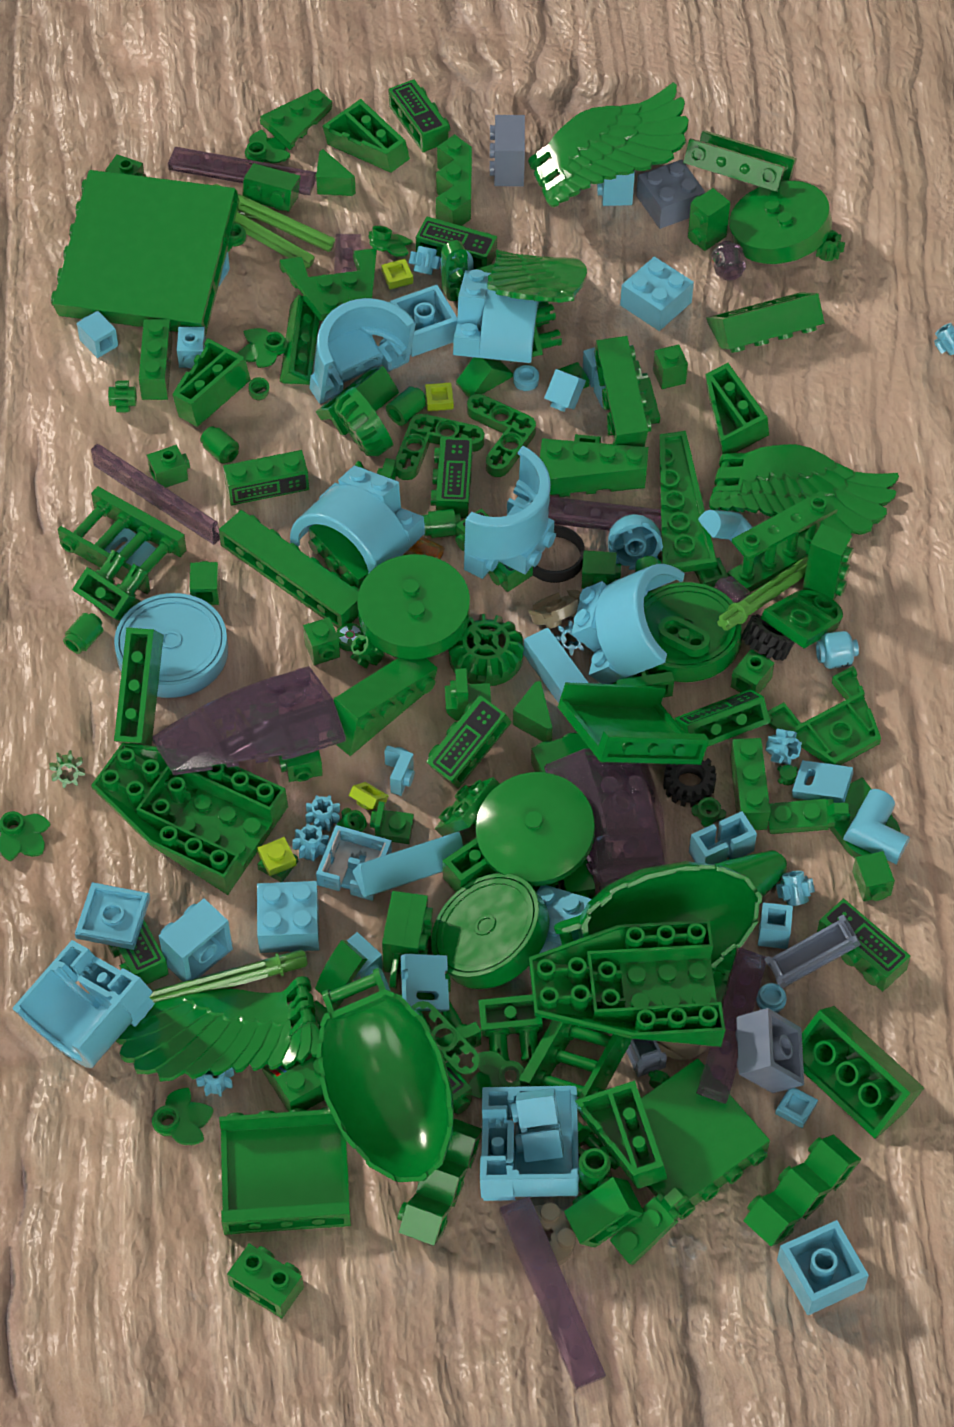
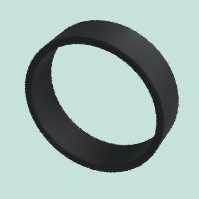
(569, 573)

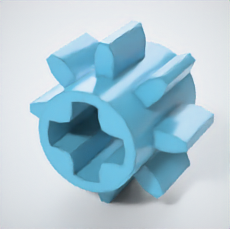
(425, 260)
(945, 339)
(569, 645)
(783, 746)
(322, 812)
(310, 842)
(795, 888)
(215, 1085)

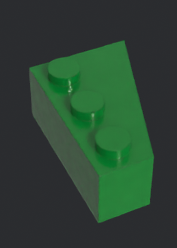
(367, 137)
(210, 383)
(625, 1131)

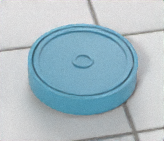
(192, 641)

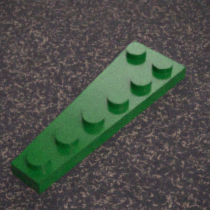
(683, 537)

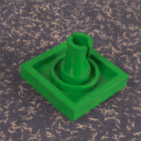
(465, 808)

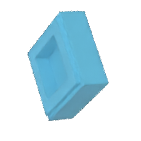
(796, 1107)

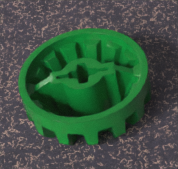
(362, 423)
(487, 659)

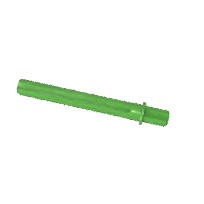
(285, 223)
(273, 240)
(739, 612)
(234, 976)

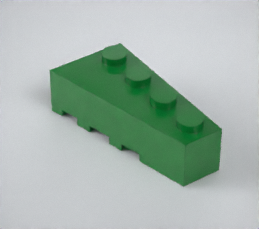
(621, 393)
(593, 466)
(381, 699)

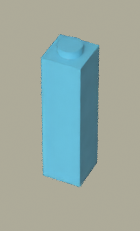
(551, 662)

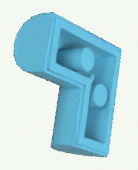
(724, 524)
(869, 827)

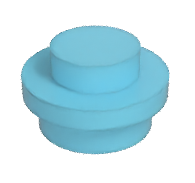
(771, 997)

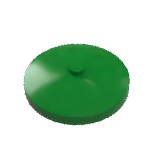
(535, 828)

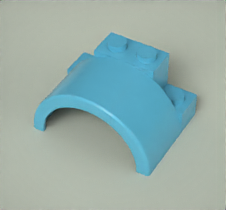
(492, 323)
(348, 348)
(366, 512)
(520, 535)
(615, 627)
(81, 1022)
(504, 1170)

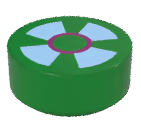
(347, 634)

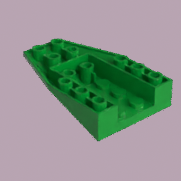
(196, 818)
(634, 983)

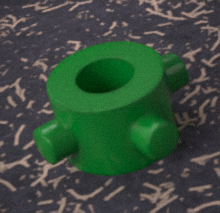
(787, 774)
(657, 1078)

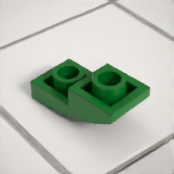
(340, 968)

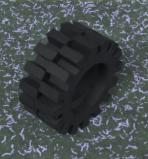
(766, 639)
(685, 792)

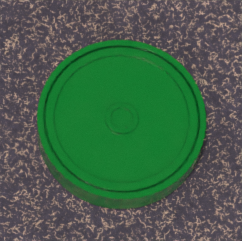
(781, 223)
(413, 606)
(702, 608)
(490, 930)

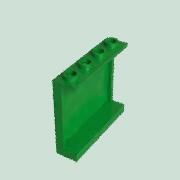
(629, 724)
(700, 1138)
(283, 1172)

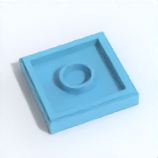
(112, 916)

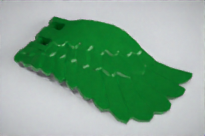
(609, 144)
(537, 277)
(789, 473)
(223, 1031)

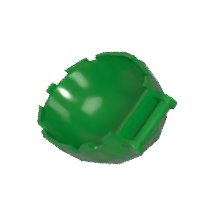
(673, 895)
(385, 1080)

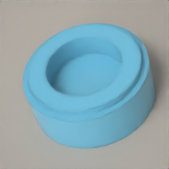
(526, 378)

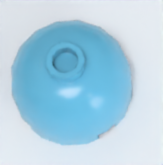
(633, 539)

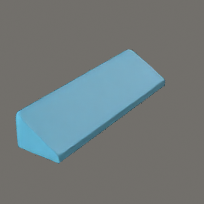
(405, 865)

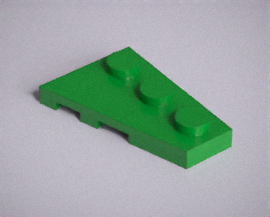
(296, 117)

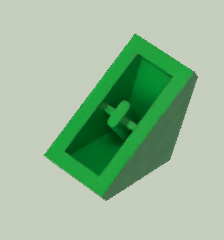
(333, 177)
(482, 376)
(532, 714)

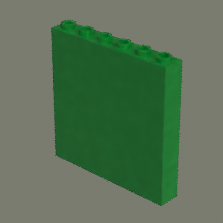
(145, 250)

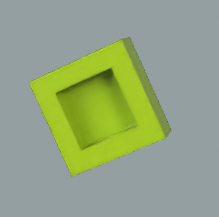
(397, 274)
(439, 396)
(367, 795)
(276, 856)

